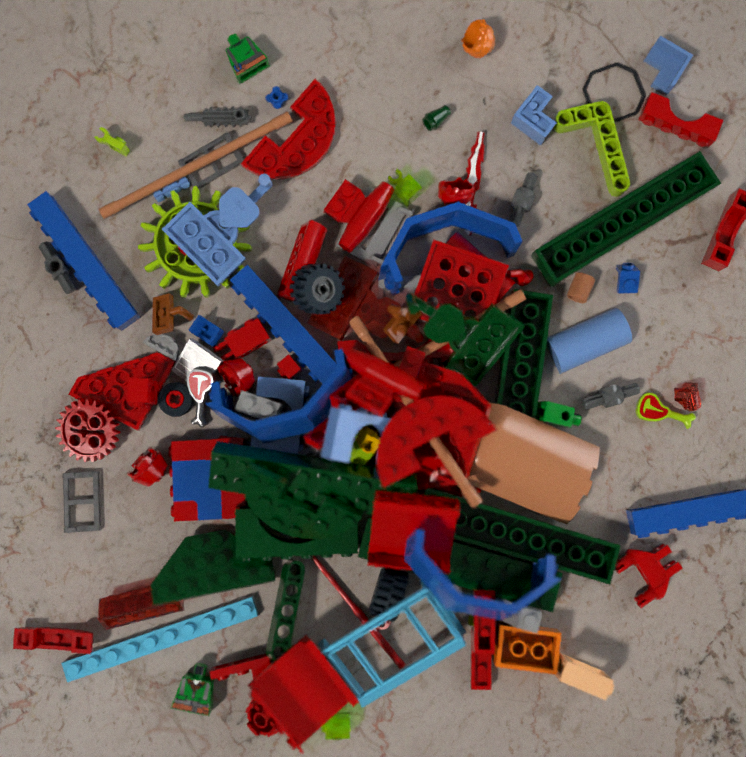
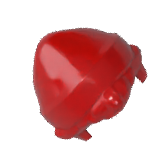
(455, 191)

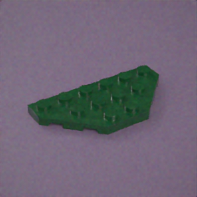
(205, 567)

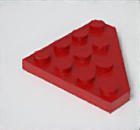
(111, 386)

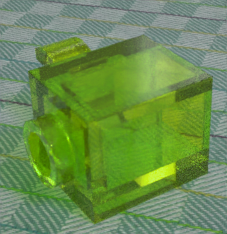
(406, 188)
(337, 727)

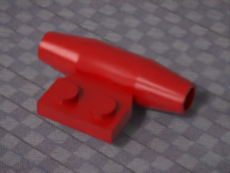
(358, 211)
(379, 382)

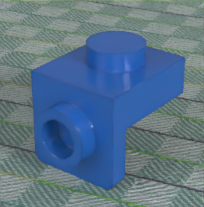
(627, 278)
(206, 330)

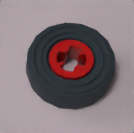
(174, 409)

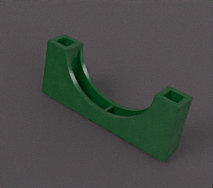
(257, 542)

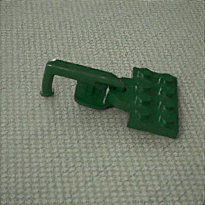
(474, 341)

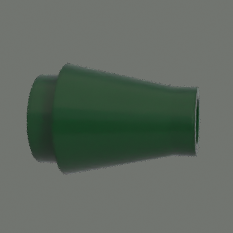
(436, 117)

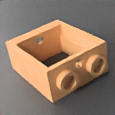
(584, 677)

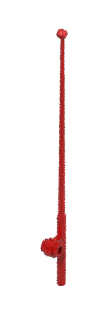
(362, 617)

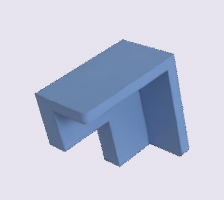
(670, 62)
(530, 117)

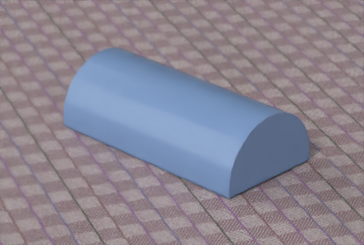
(589, 340)

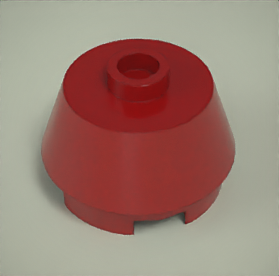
(237, 375)
(148, 468)
(258, 722)

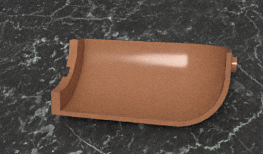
(534, 464)

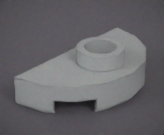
(164, 344)

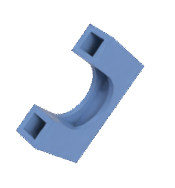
(294, 394)
(342, 428)

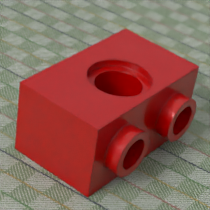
(142, 392)

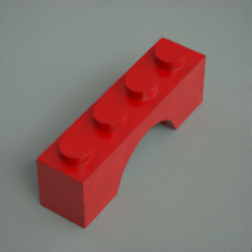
(658, 113)
(722, 242)

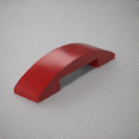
(53, 638)

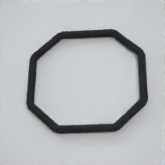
(636, 79)

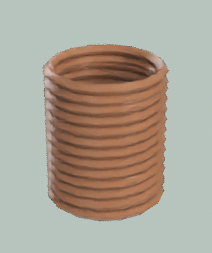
(581, 287)

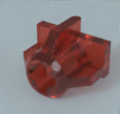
(688, 396)

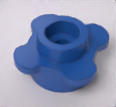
(276, 103)

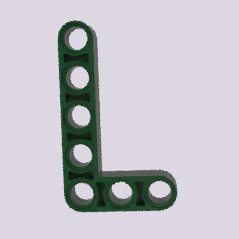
(283, 599)

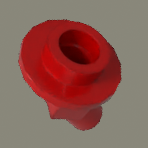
(523, 277)

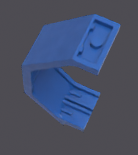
(447, 216)
(290, 423)
(452, 600)

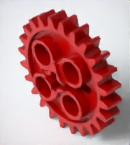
(87, 447)

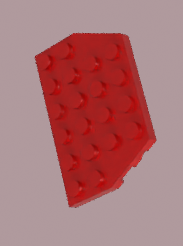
(445, 382)

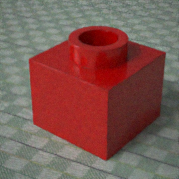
(288, 368)

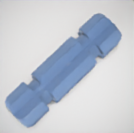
(176, 186)

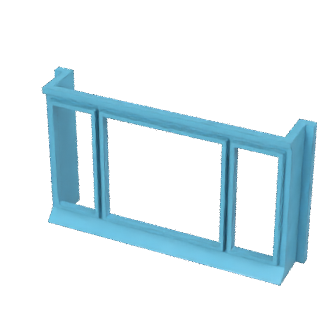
(410, 671)

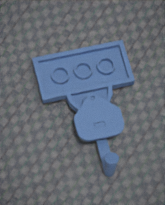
(206, 241)

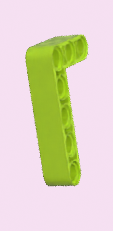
(602, 140)

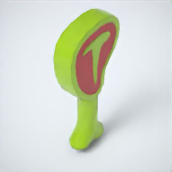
(651, 409)

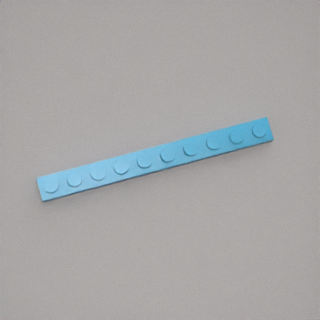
(160, 639)

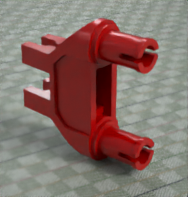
(651, 570)

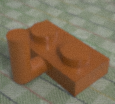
(164, 314)
(400, 322)

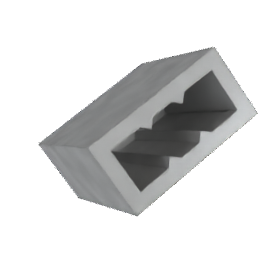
(258, 406)

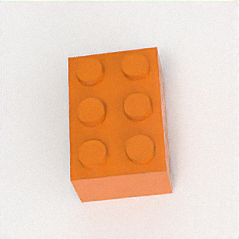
(527, 650)

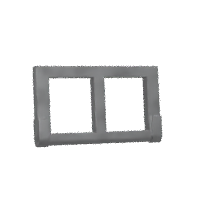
(218, 173)
(67, 502)

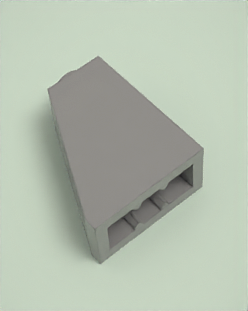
(525, 619)

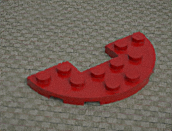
(305, 145)
(421, 423)

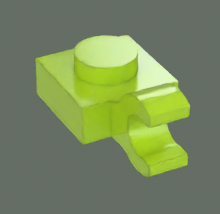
(116, 143)

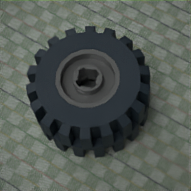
(317, 288)
(388, 591)

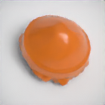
(478, 39)

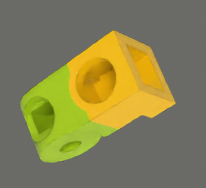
(364, 445)

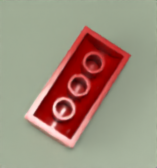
(461, 242)
(304, 252)

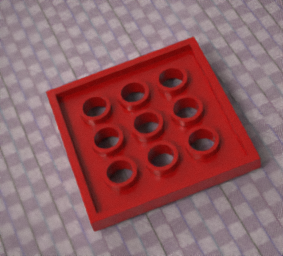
(458, 258)

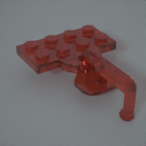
(359, 302)

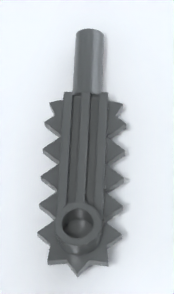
(218, 117)

